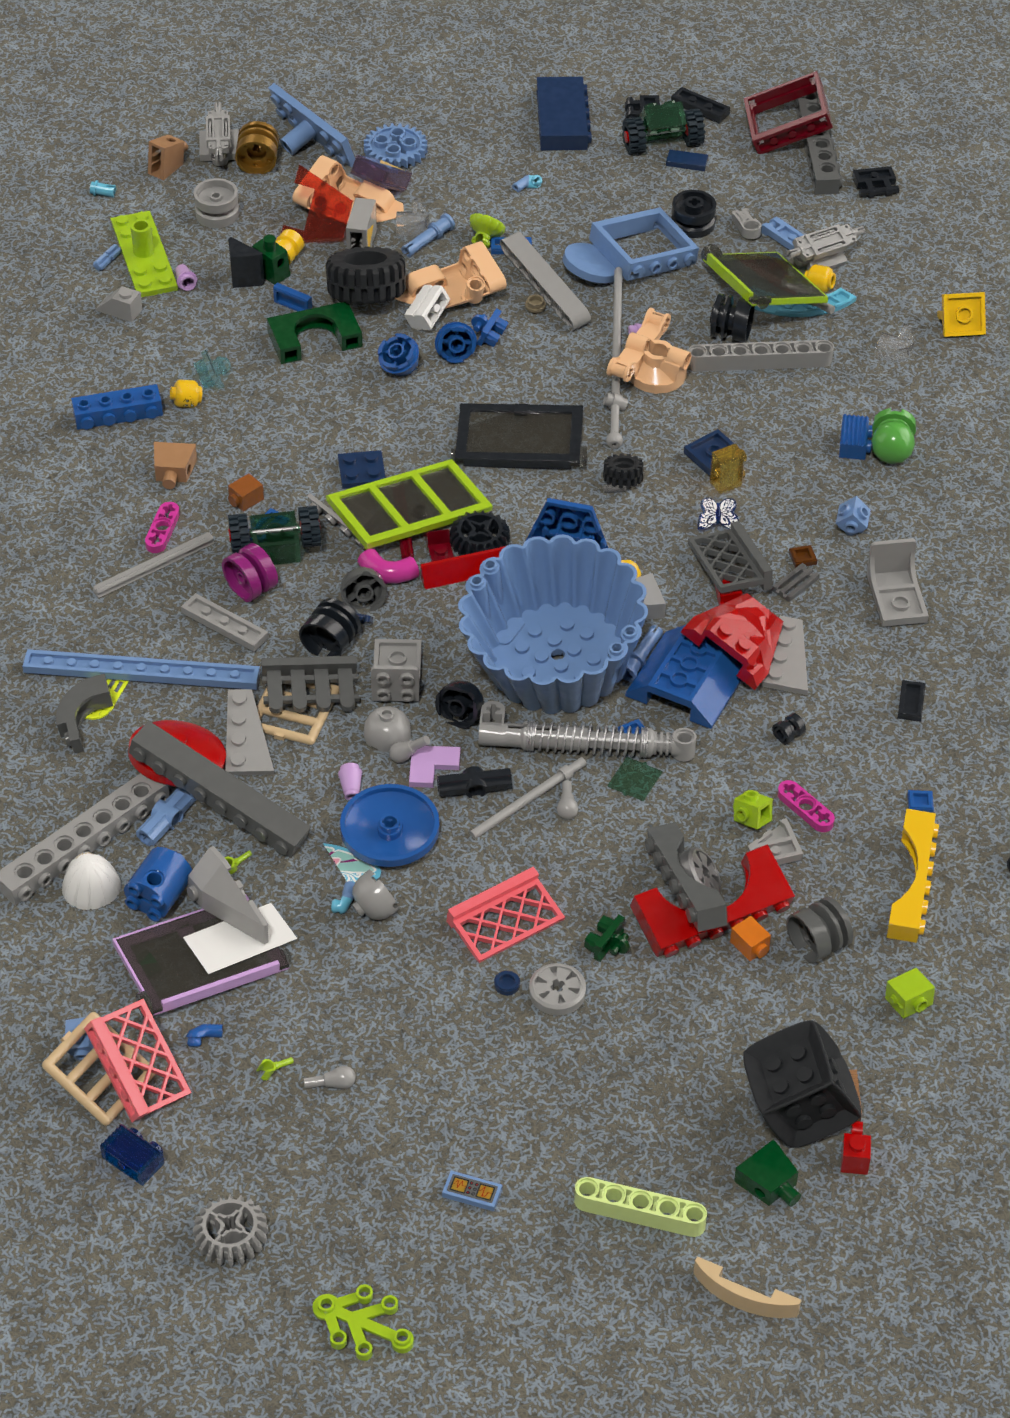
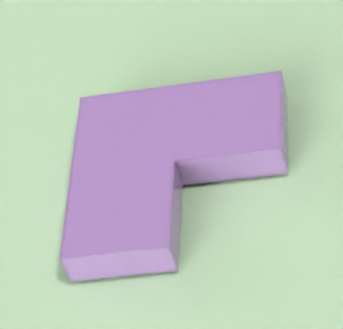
(428, 759)

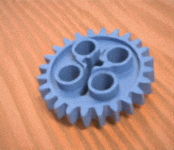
(396, 145)

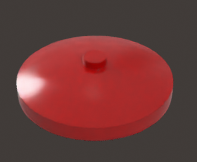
(191, 735)

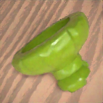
(485, 228)

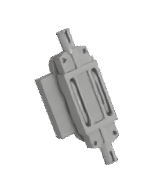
(218, 141)
(824, 246)

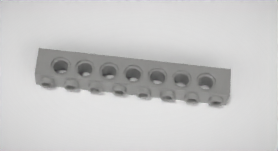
(83, 834)

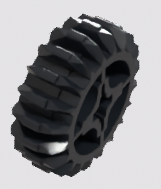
(479, 531)

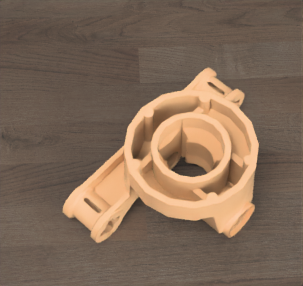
(651, 362)

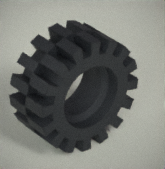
(623, 470)

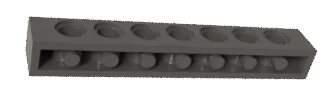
(819, 151)

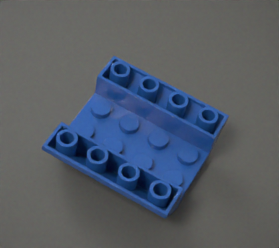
(688, 675)

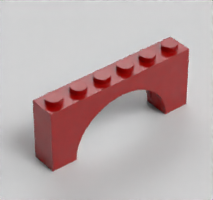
(668, 926)

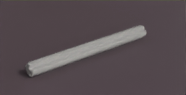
(153, 564)

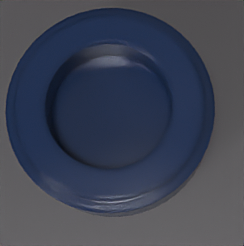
(507, 983)

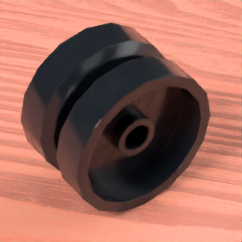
(694, 212)

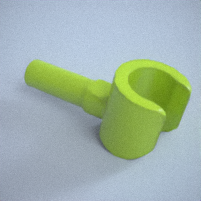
(235, 862)
(270, 1066)

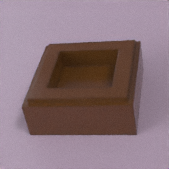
(803, 555)

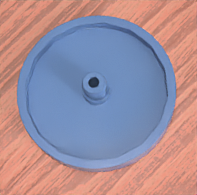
(588, 263)

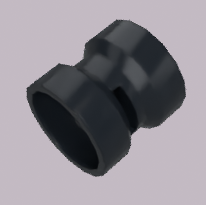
(791, 727)

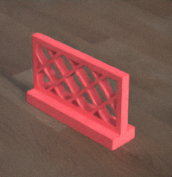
(491, 900)
(116, 1067)

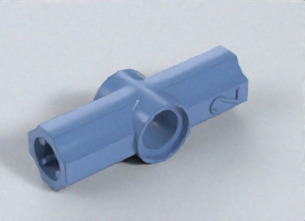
(165, 816)

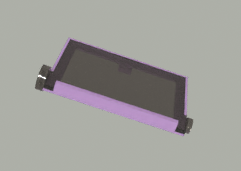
(172, 974)

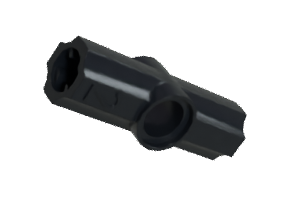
(474, 782)

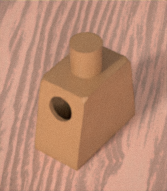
(165, 156)
(173, 462)

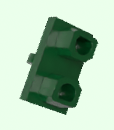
(611, 941)

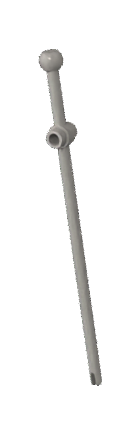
(614, 399)

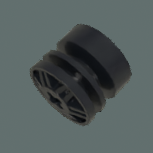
(731, 317)
(330, 627)

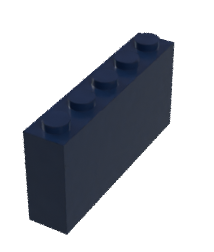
(563, 113)

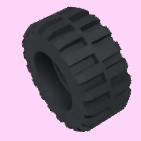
(366, 275)

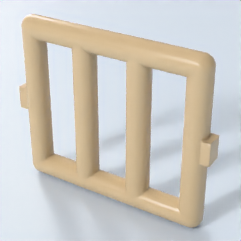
(281, 734)
(68, 1082)

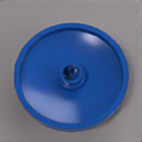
(389, 825)

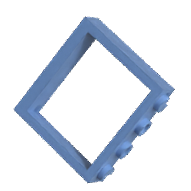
(605, 231)

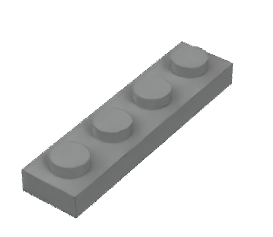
(224, 622)

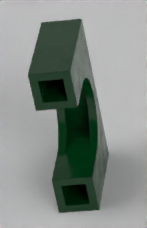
(335, 318)

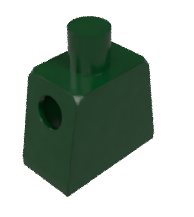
(274, 259)
(769, 1175)

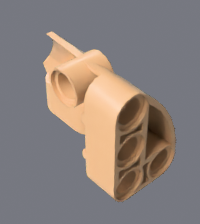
(335, 176)

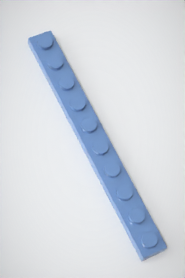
(142, 669)

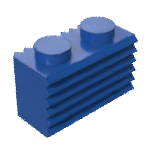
(854, 437)

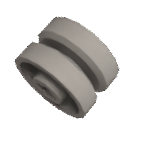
(216, 203)

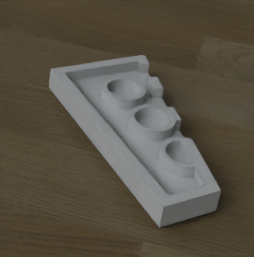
(789, 660)
(245, 738)

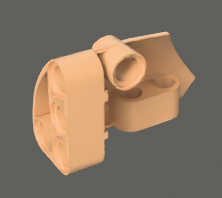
(464, 281)

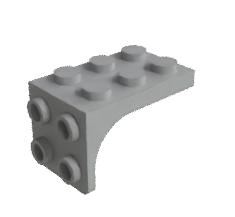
(895, 582)
(396, 670)

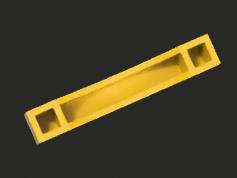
(906, 913)

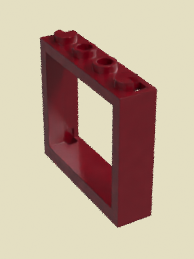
(796, 129)

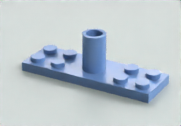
(308, 127)

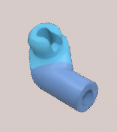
(528, 181)
(346, 899)

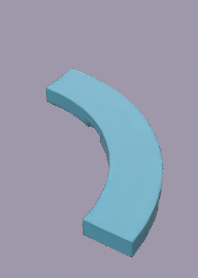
(838, 298)

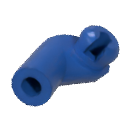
(204, 1030)

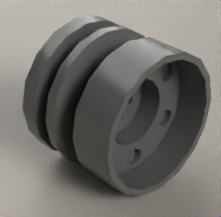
(821, 927)

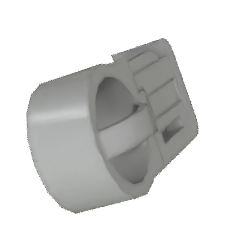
(748, 227)

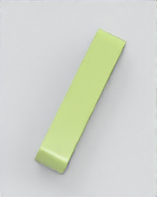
(651, 1215)

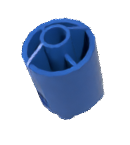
(157, 883)

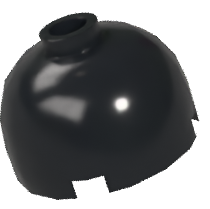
(458, 700)

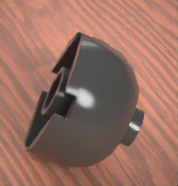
(363, 585)

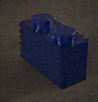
(132, 1154)

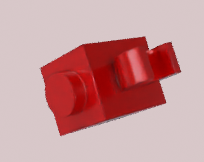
(856, 1151)

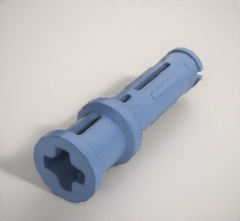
(434, 231)
(638, 657)

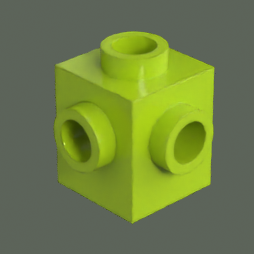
(752, 809)

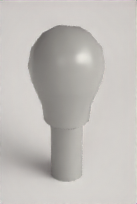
(402, 751)
(567, 806)
(340, 1077)

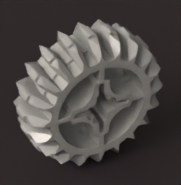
(230, 1243)

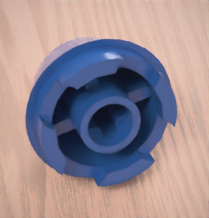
(455, 342)
(399, 355)

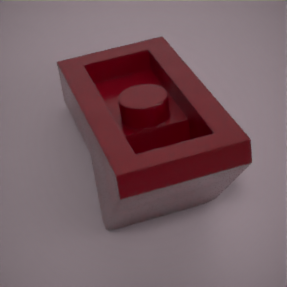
(438, 544)

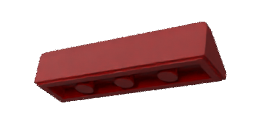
(454, 569)

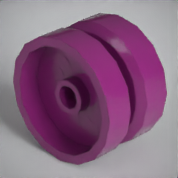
(250, 572)

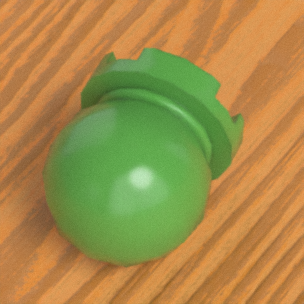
(893, 435)

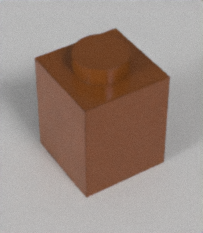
(245, 492)

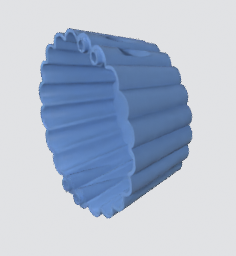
(551, 603)

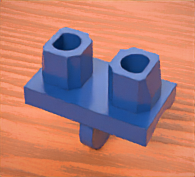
(482, 324)

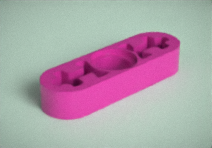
(161, 520)
(804, 797)

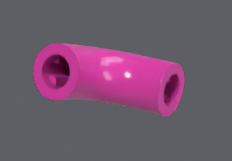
(391, 571)

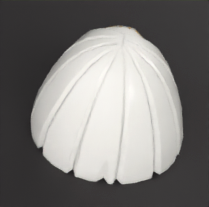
(90, 882)

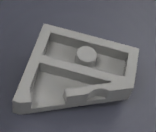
(781, 843)

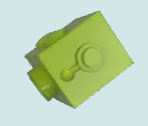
(910, 993)

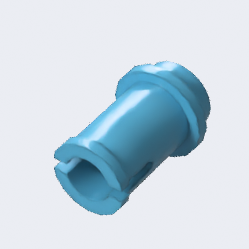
(102, 189)

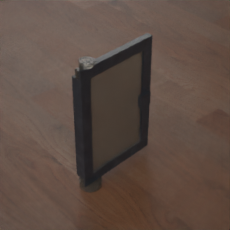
(520, 436)

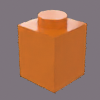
(750, 938)

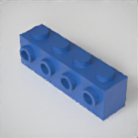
(117, 407)

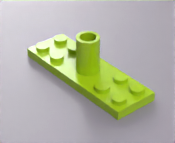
(144, 254)

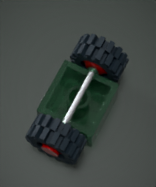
(661, 123)
(277, 533)

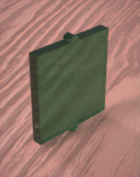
(635, 779)

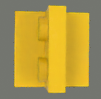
(963, 314)

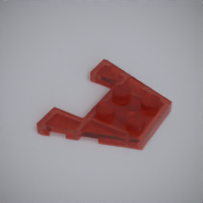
(327, 212)

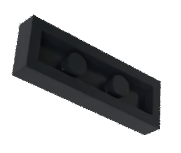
(709, 108)

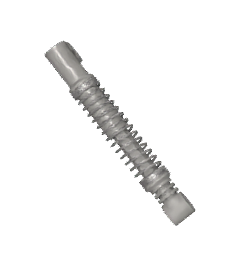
(573, 738)

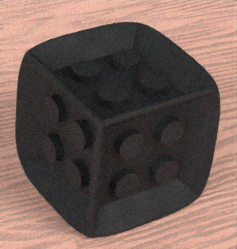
(801, 1084)

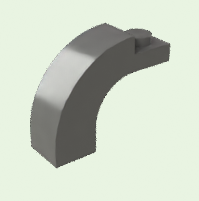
(77, 704)

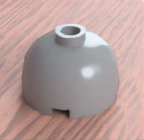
(385, 727)
(373, 898)

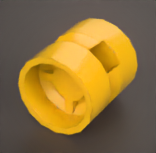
(291, 242)

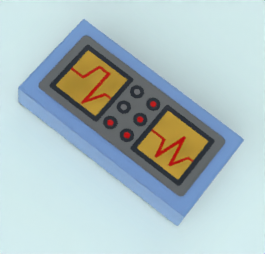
(472, 1191)

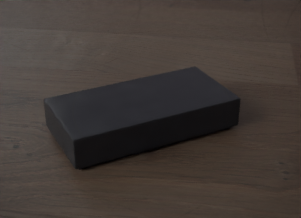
(911, 700)

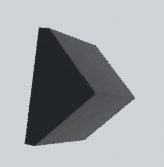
(245, 265)

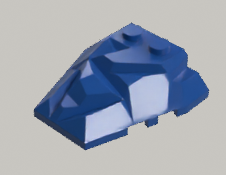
(568, 519)

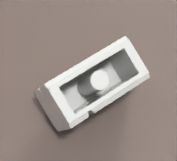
(427, 307)

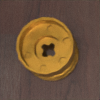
(257, 148)

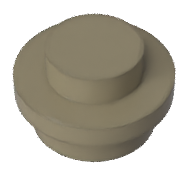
(535, 303)

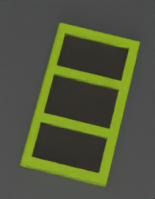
(408, 503)

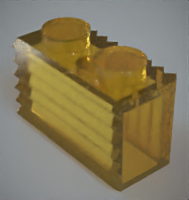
(727, 468)

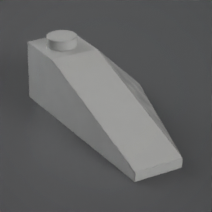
(223, 897)

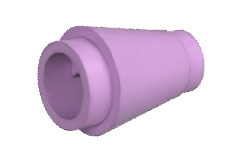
(185, 278)
(350, 779)

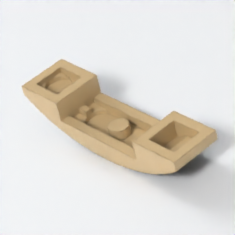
(778, 1306)

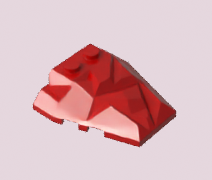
(744, 631)

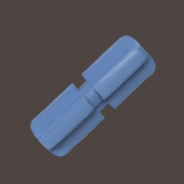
(108, 255)

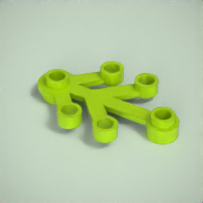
(360, 1320)

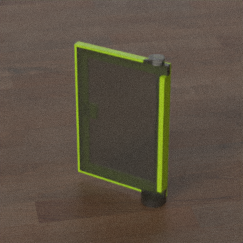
(763, 277)

